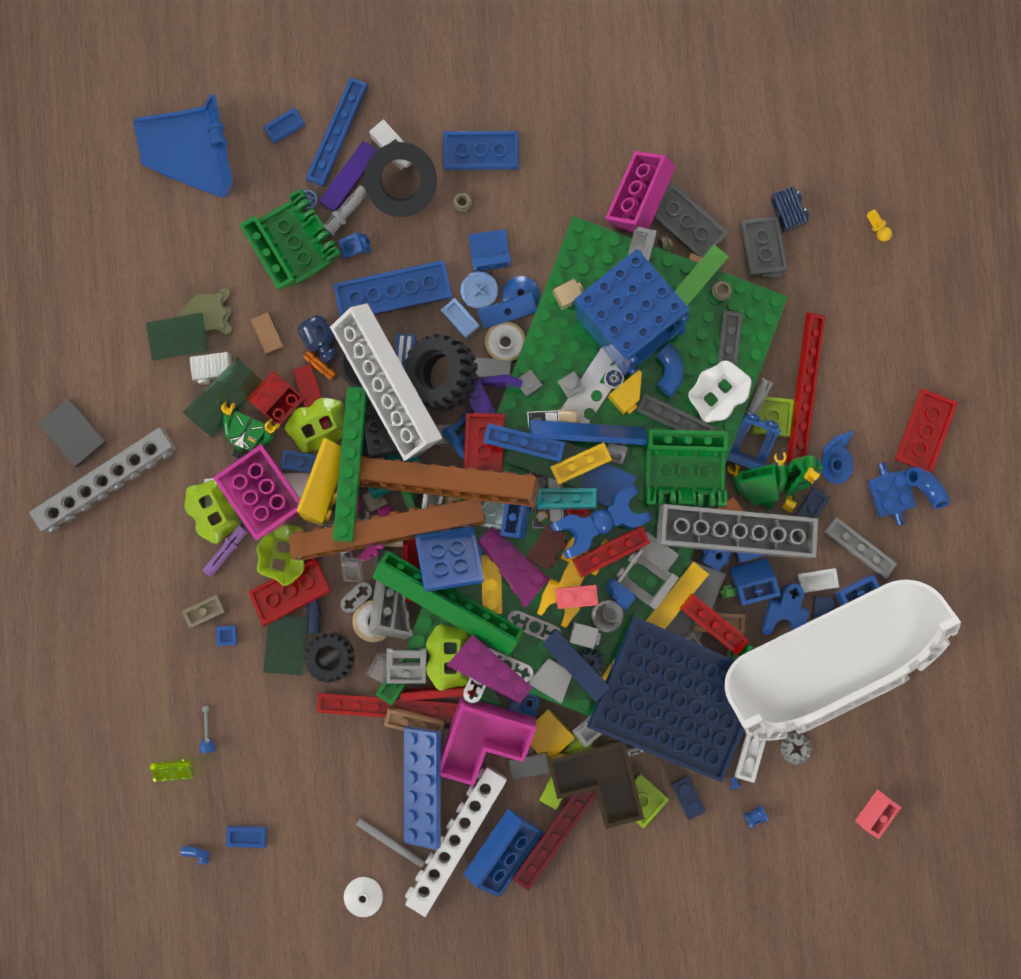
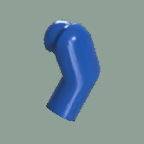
(195, 852)

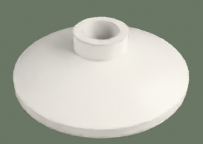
(363, 887)

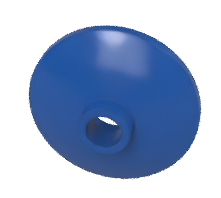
(520, 283)
(842, 465)

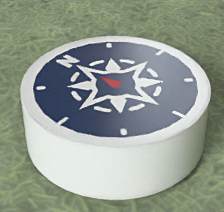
(613, 378)

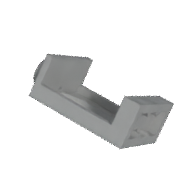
(640, 558)

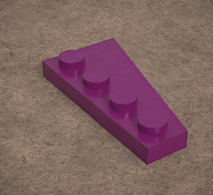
(518, 570)

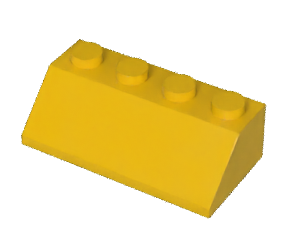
(322, 485)

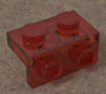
(547, 546)

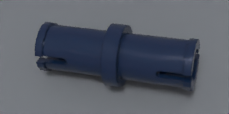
(314, 617)

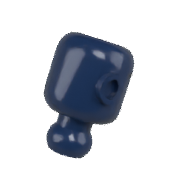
(318, 337)

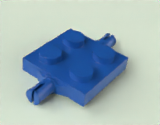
(891, 493)

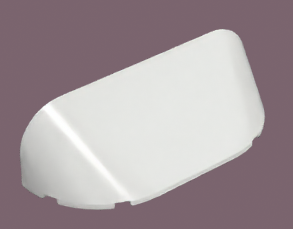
(839, 660)

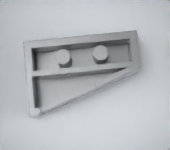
(389, 613)

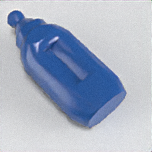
(839, 440)

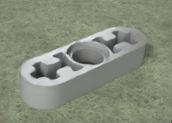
(523, 615)

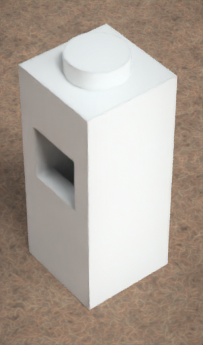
(382, 135)

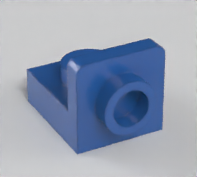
(354, 245)

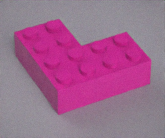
(481, 729)

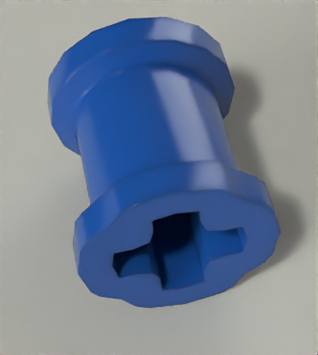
(755, 817)

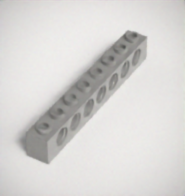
(43, 513)

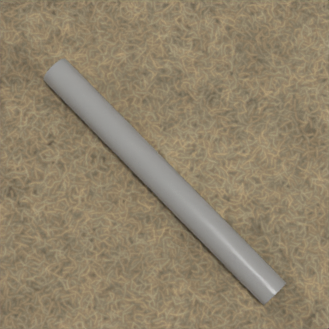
(390, 842)

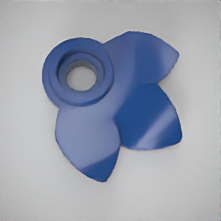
(523, 707)

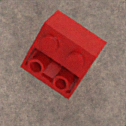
(275, 398)

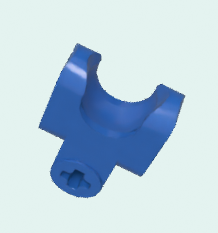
(786, 608)

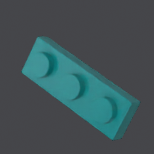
(567, 498)

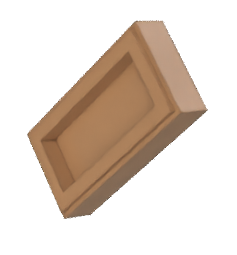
(267, 333)

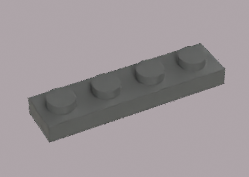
(670, 416)

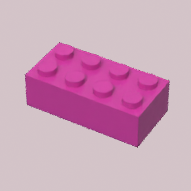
(640, 191)

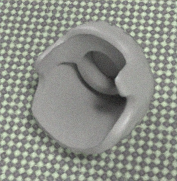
(607, 616)

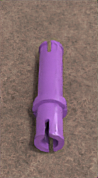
(239, 532)

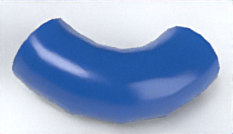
(673, 370)
(929, 485)

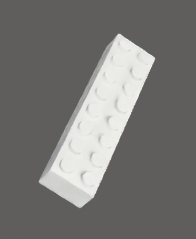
(385, 381)

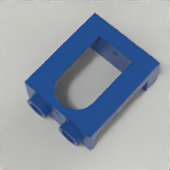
(771, 435)

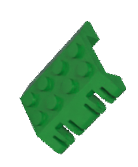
(290, 242)
(686, 467)

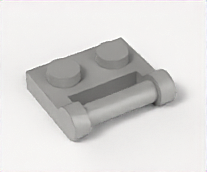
(406, 671)

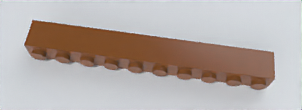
(449, 481)
(388, 529)

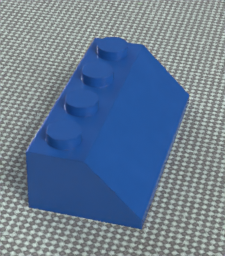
(503, 853)

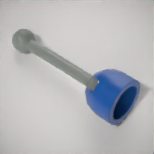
(206, 745)

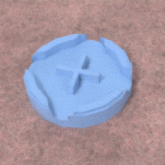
(479, 290)

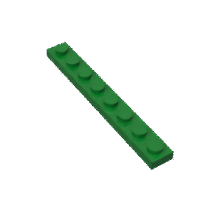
(350, 465)

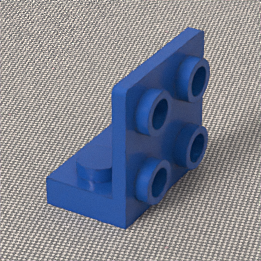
(489, 250)

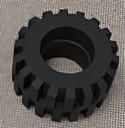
(312, 655)

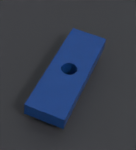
(518, 308)

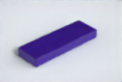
(501, 381)

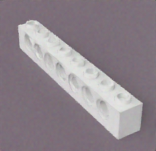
(423, 902)

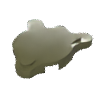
(213, 310)

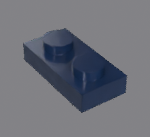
(688, 797)

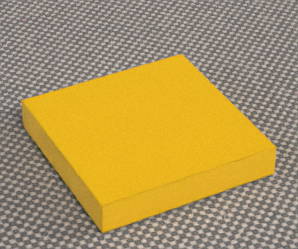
(551, 734)

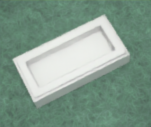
(818, 580)

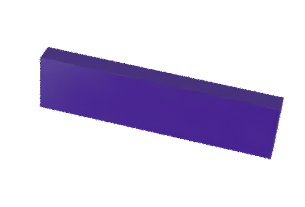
(347, 177)

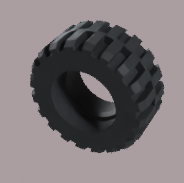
(460, 377)

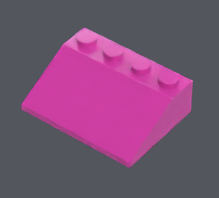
(259, 492)

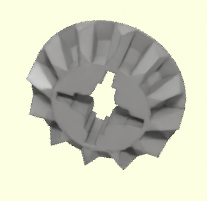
(787, 747)

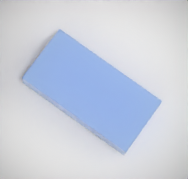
(460, 318)

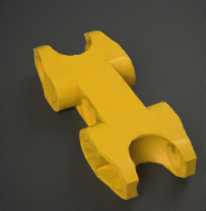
(569, 579)

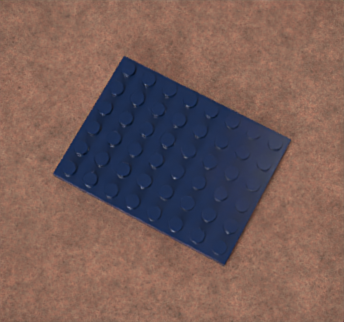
(670, 700)

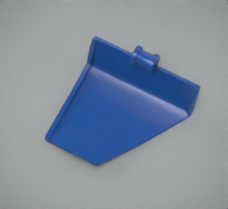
(187, 147)

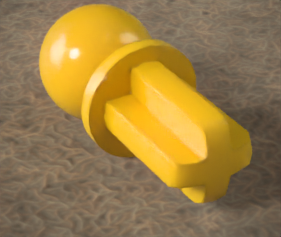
(883, 233)

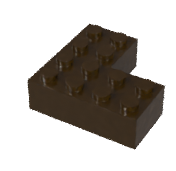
(603, 769)

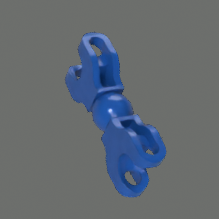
(601, 522)

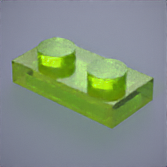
(172, 770)

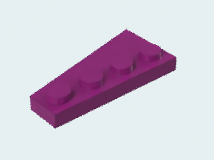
(488, 669)

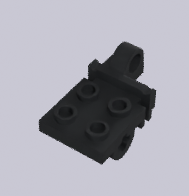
(376, 436)

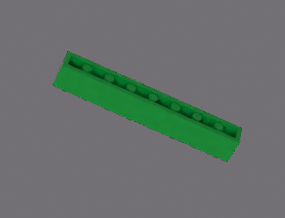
(449, 604)

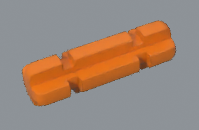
(319, 365)

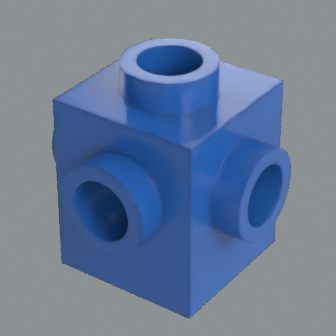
(715, 559)

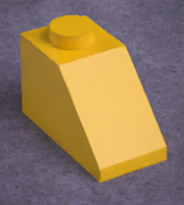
(627, 394)

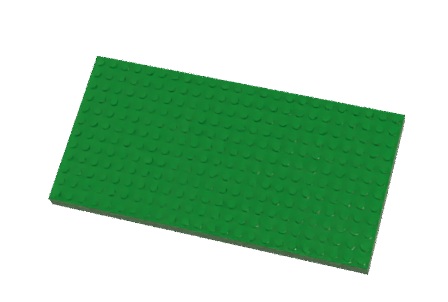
(562, 345)

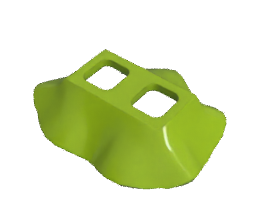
(311, 415)
(220, 504)
(267, 553)
(438, 658)

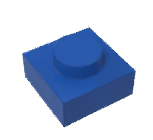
(226, 635)

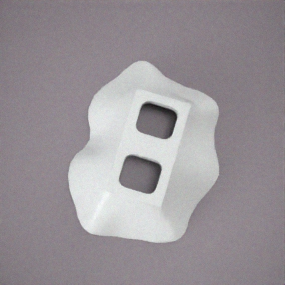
(708, 382)

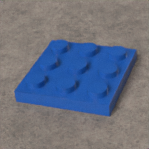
(449, 559)

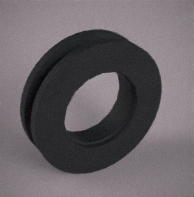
(381, 198)

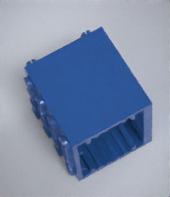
(631, 312)

